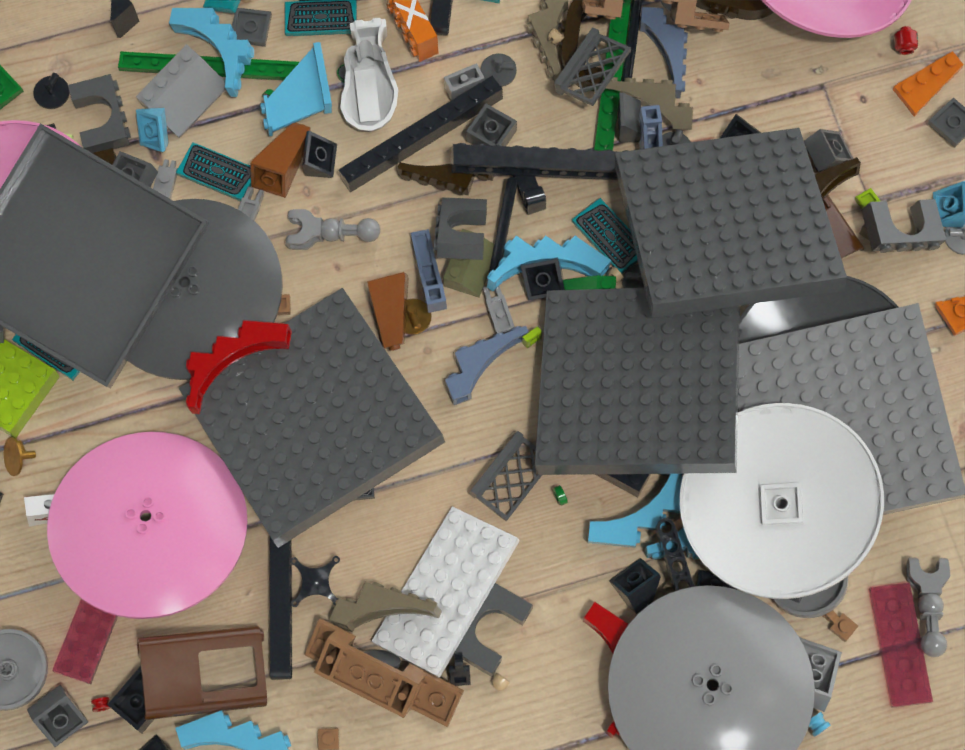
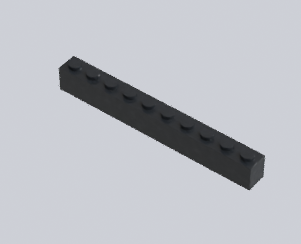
(420, 134)
(533, 161)

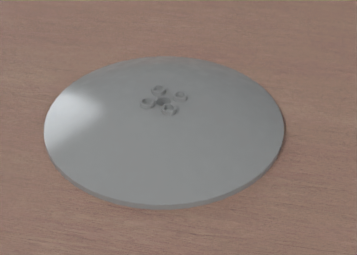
(703, 636)

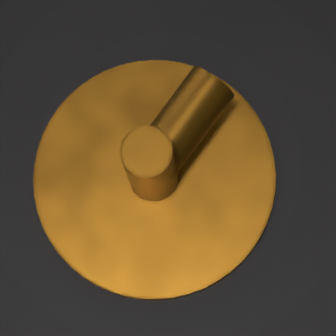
(417, 317)
(14, 454)

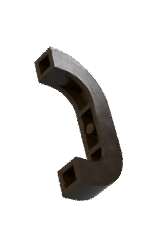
(736, 8)
(569, 44)

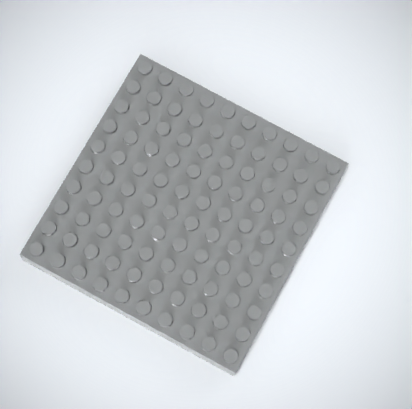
(877, 381)

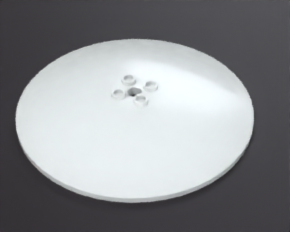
(830, 511)

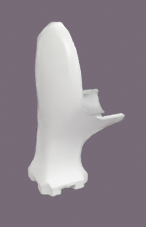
(369, 84)

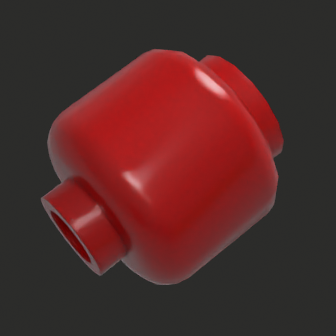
(906, 40)

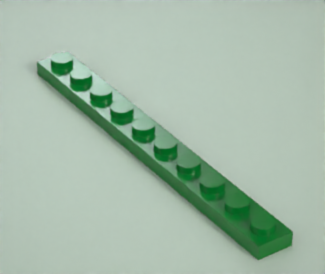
(156, 62)
(610, 97)

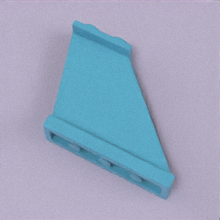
(300, 94)

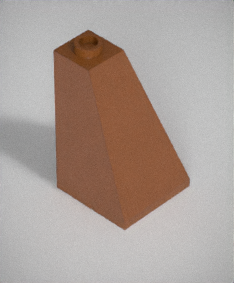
(278, 163)
(390, 307)

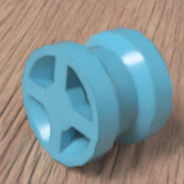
(818, 724)

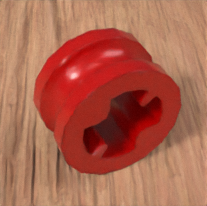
(100, 704)

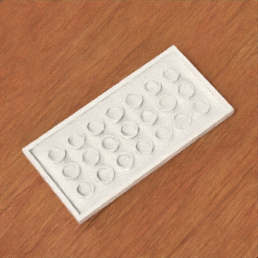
(458, 576)

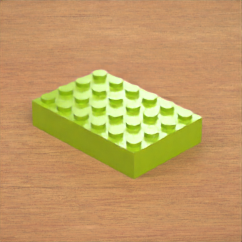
(22, 387)

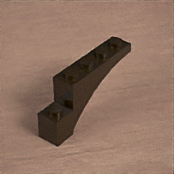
(834, 176)
(440, 177)

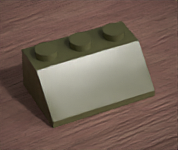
(469, 274)

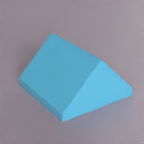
(152, 128)
(951, 205)

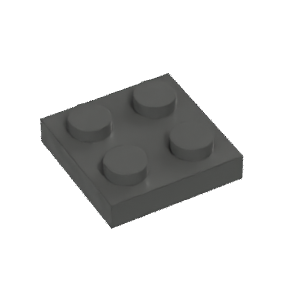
(252, 25)
(950, 122)

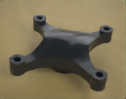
(315, 581)

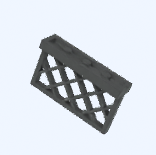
(578, 61)
(495, 470)

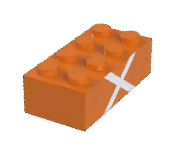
(415, 27)

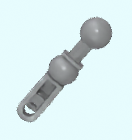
(316, 230)
(930, 604)

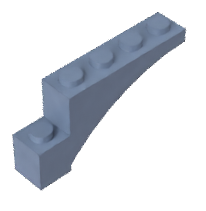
(669, 41)
(651, 127)
(428, 271)
(475, 359)

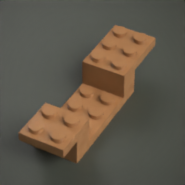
(681, 13)
(379, 681)

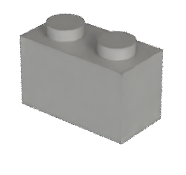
(462, 80)

